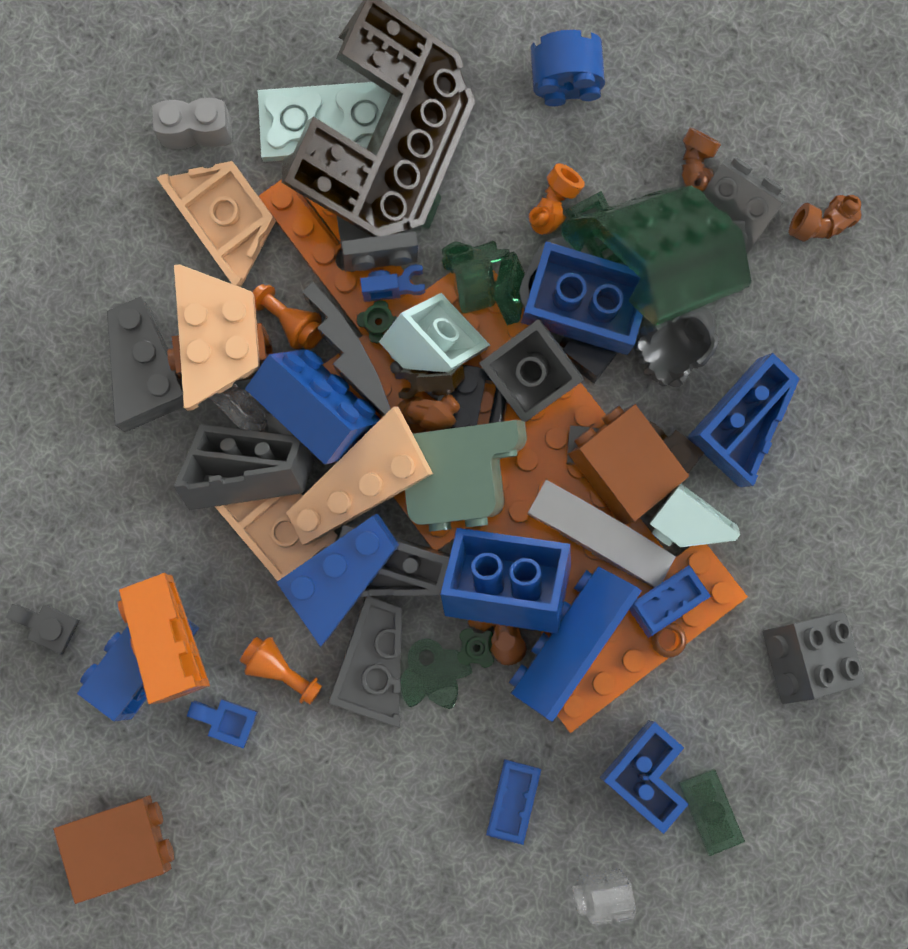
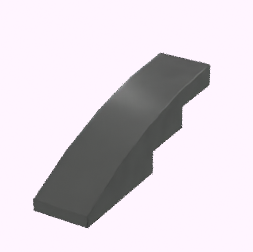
(353, 362)

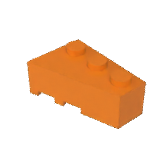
(162, 639)

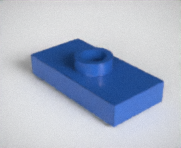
(669, 601)
(513, 802)

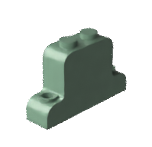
(465, 474)

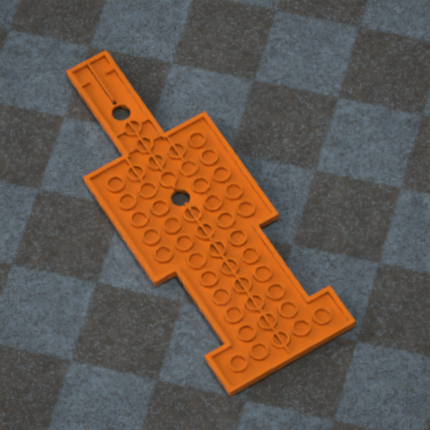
(629, 651)

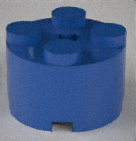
(567, 67)

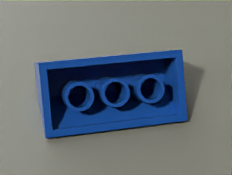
(582, 634)

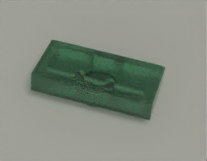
(508, 287)
(711, 812)

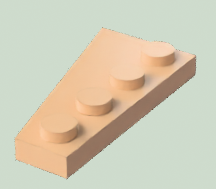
(366, 476)

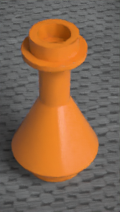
(298, 324)
(266, 661)

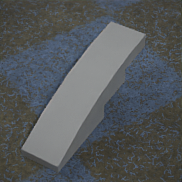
(601, 534)

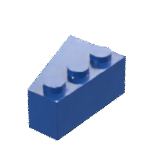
(337, 576)

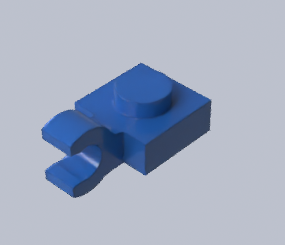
(383, 285)
(228, 723)

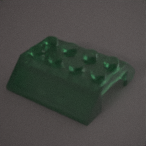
(675, 244)

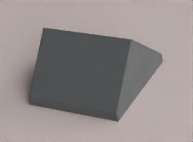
(531, 370)

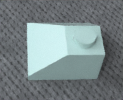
(433, 337)
(691, 521)

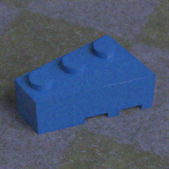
(744, 420)

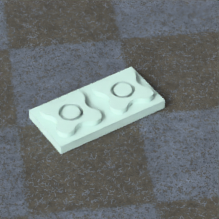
(347, 108)

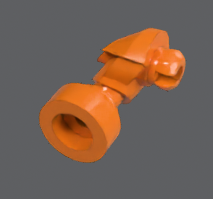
(563, 184)

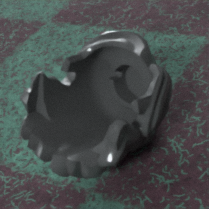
(677, 346)

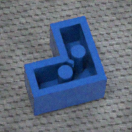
(637, 774)

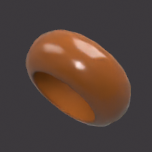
(682, 641)

